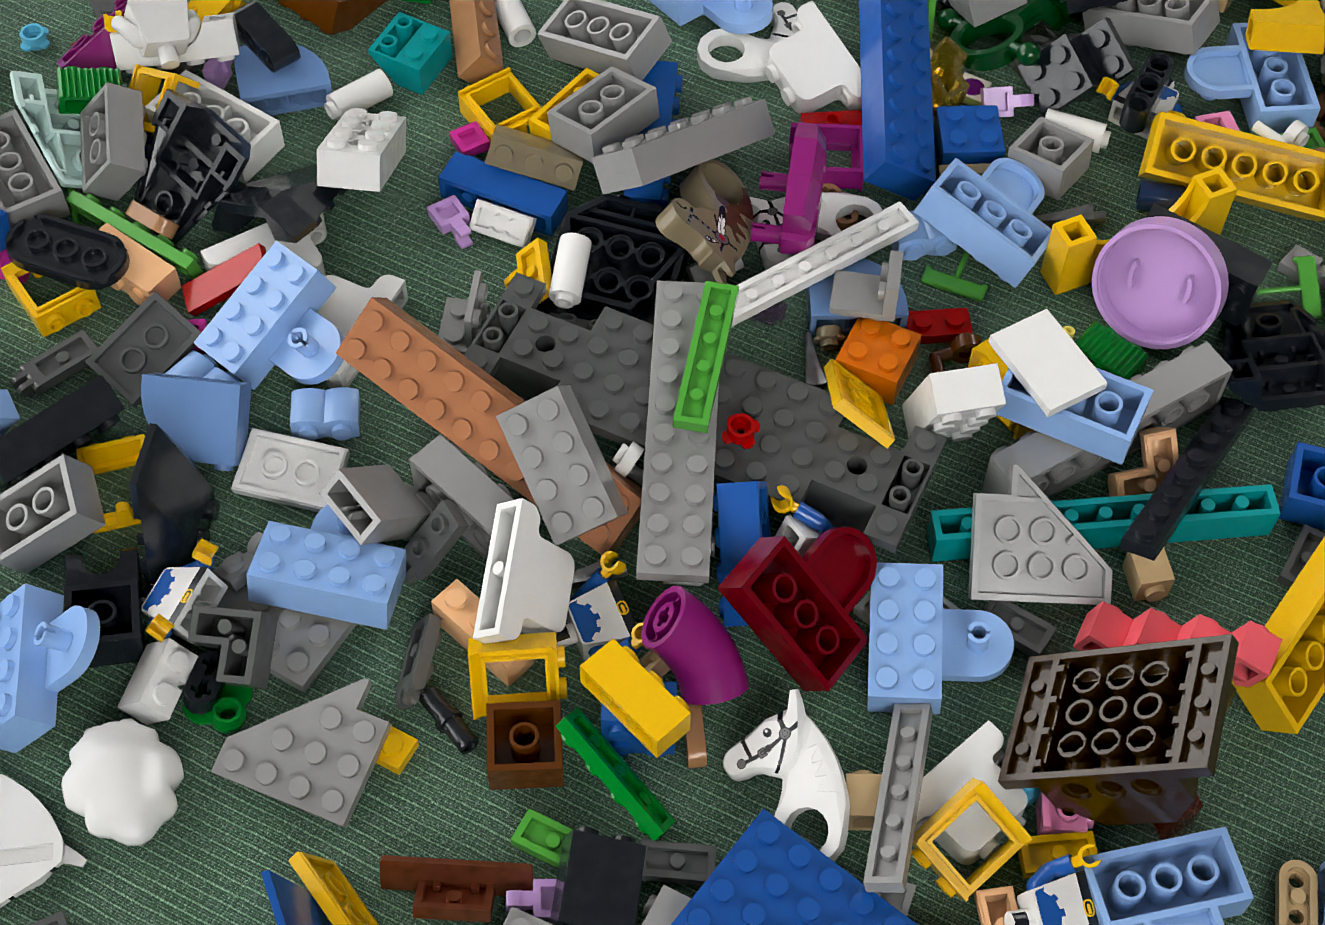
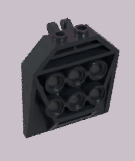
(614, 227)

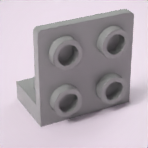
(868, 294)
(464, 317)

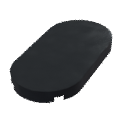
(67, 252)

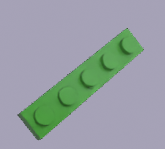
(92, 209)
(706, 357)

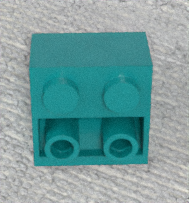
(412, 52)

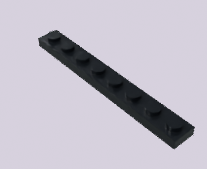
(1187, 479)

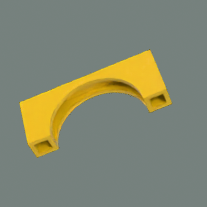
(1292, 28)
(1075, 246)

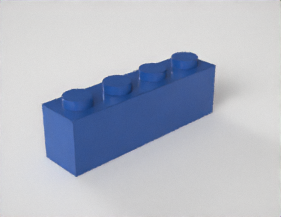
(474, 180)
(742, 521)

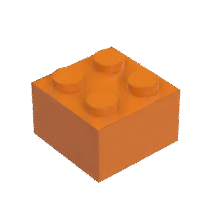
(880, 355)

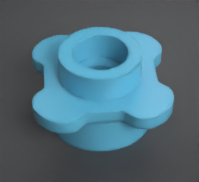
(34, 37)

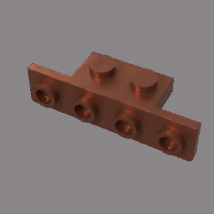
(454, 886)

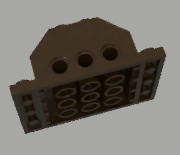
(1122, 727)

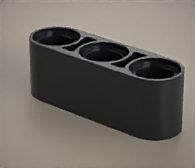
(265, 37)
(1146, 92)

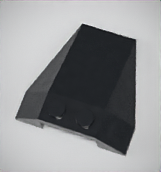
(190, 162)
(286, 201)
(1276, 357)
(171, 503)

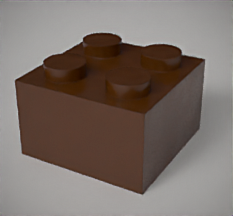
(524, 745)

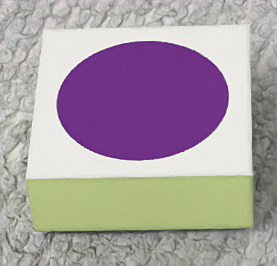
(973, 95)

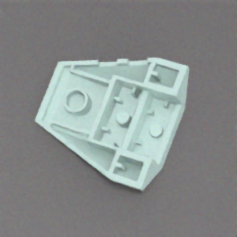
(55, 133)

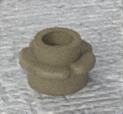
(829, 337)

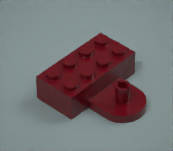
(805, 601)

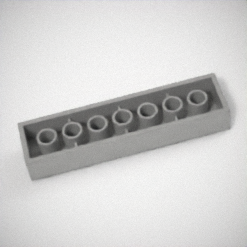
(1181, 393)

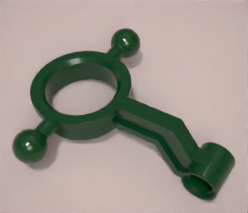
(1014, 23)

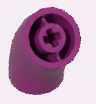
(694, 648)

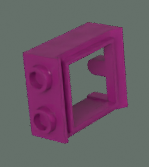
(840, 138)

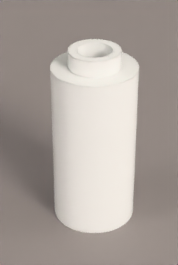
(515, 22)
(359, 94)
(1084, 126)
(570, 270)

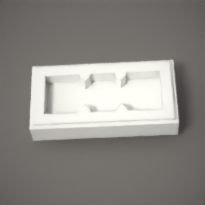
(502, 223)

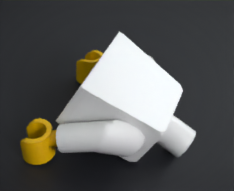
(157, 28)

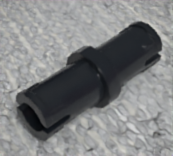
(448, 720)

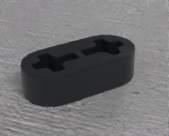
(199, 680)

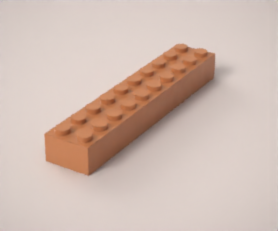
(456, 400)

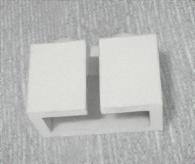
(153, 686)

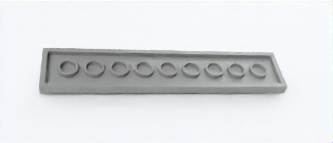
(677, 461)

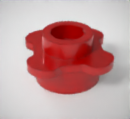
(744, 423)

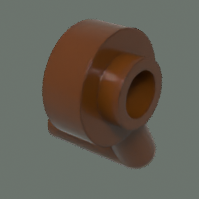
(958, 350)

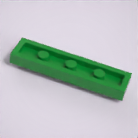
(615, 773)

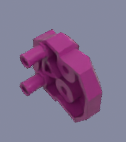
(802, 190)

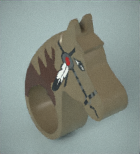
(711, 218)

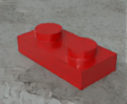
(939, 324)

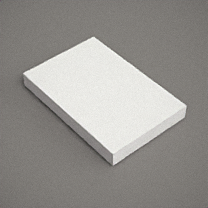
(1047, 362)
(287, 469)

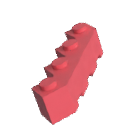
(1109, 627)

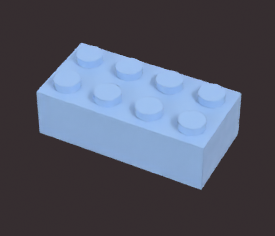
(1098, 424)

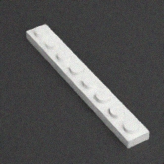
(823, 260)

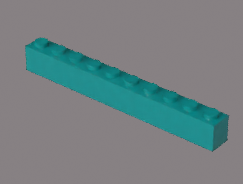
(1105, 520)

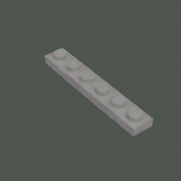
(898, 799)

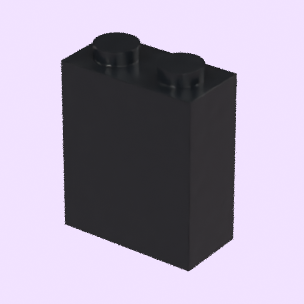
(597, 879)

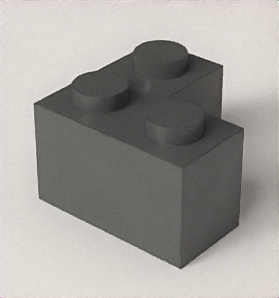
(244, 642)

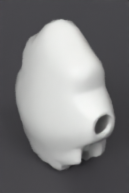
(122, 781)

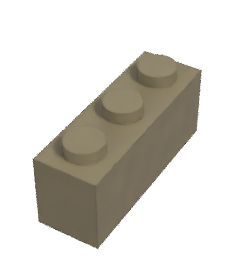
(533, 157)

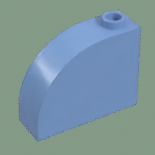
(290, 89)
(819, 297)
(200, 415)

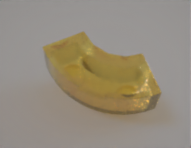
(946, 75)

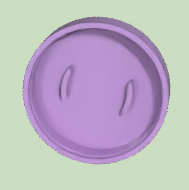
(1160, 282)

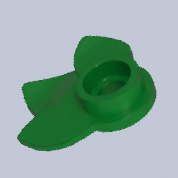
(231, 701)

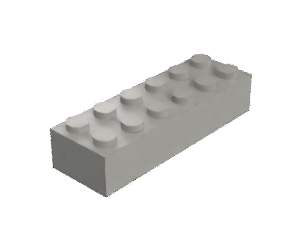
(682, 145)

